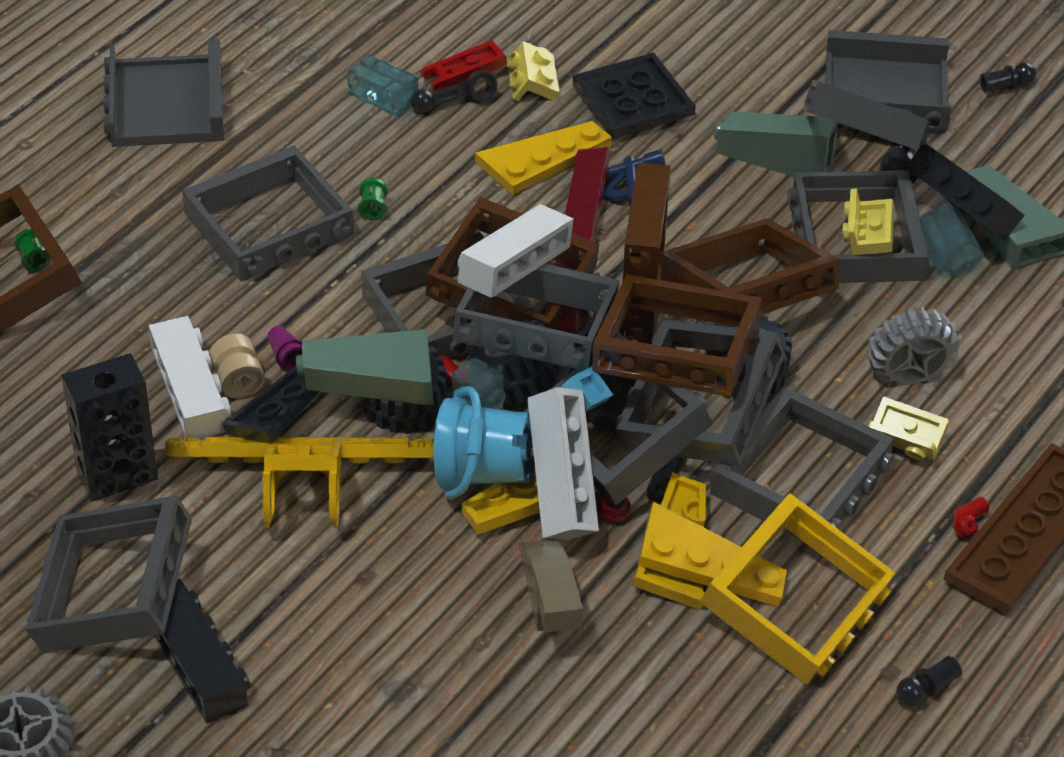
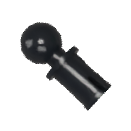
(1008, 77)
(927, 681)

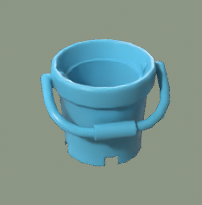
(480, 444)

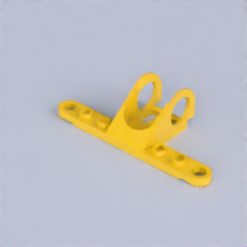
(301, 454)

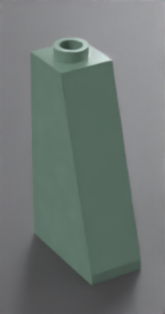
(778, 141)
(1036, 236)
(370, 366)

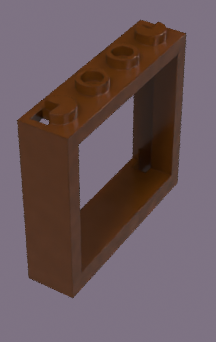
(646, 239)
(812, 271)
(45, 285)
(450, 292)
(671, 365)

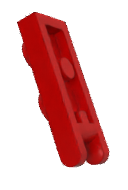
(461, 65)

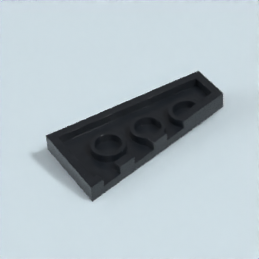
(271, 410)

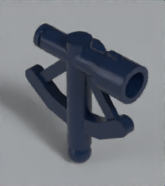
(628, 170)

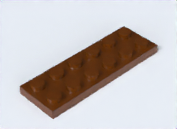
(1016, 538)

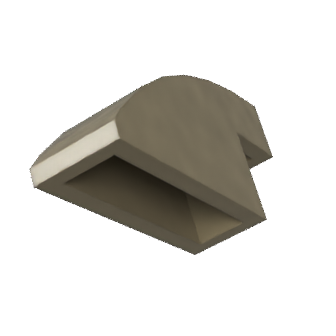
(551, 586)

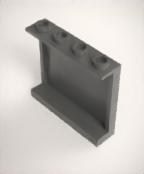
(892, 71)
(164, 99)

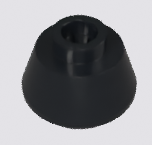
(897, 160)

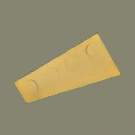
(539, 157)
(689, 501)
(502, 505)
(698, 555)

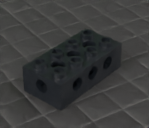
(92, 395)

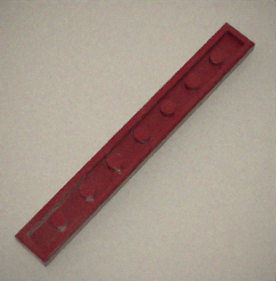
(584, 206)

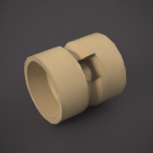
(237, 366)

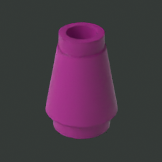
(284, 347)

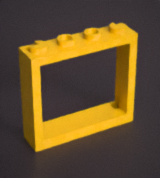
(830, 544)

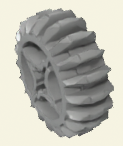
(913, 347)
(43, 723)

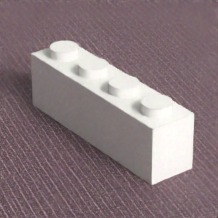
(515, 250)
(189, 378)
(563, 464)

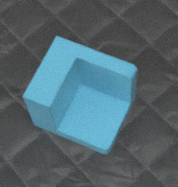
(593, 388)

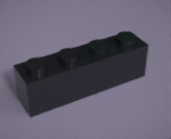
(965, 191)
(201, 659)

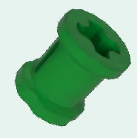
(369, 199)
(28, 249)

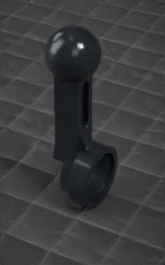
(424, 100)

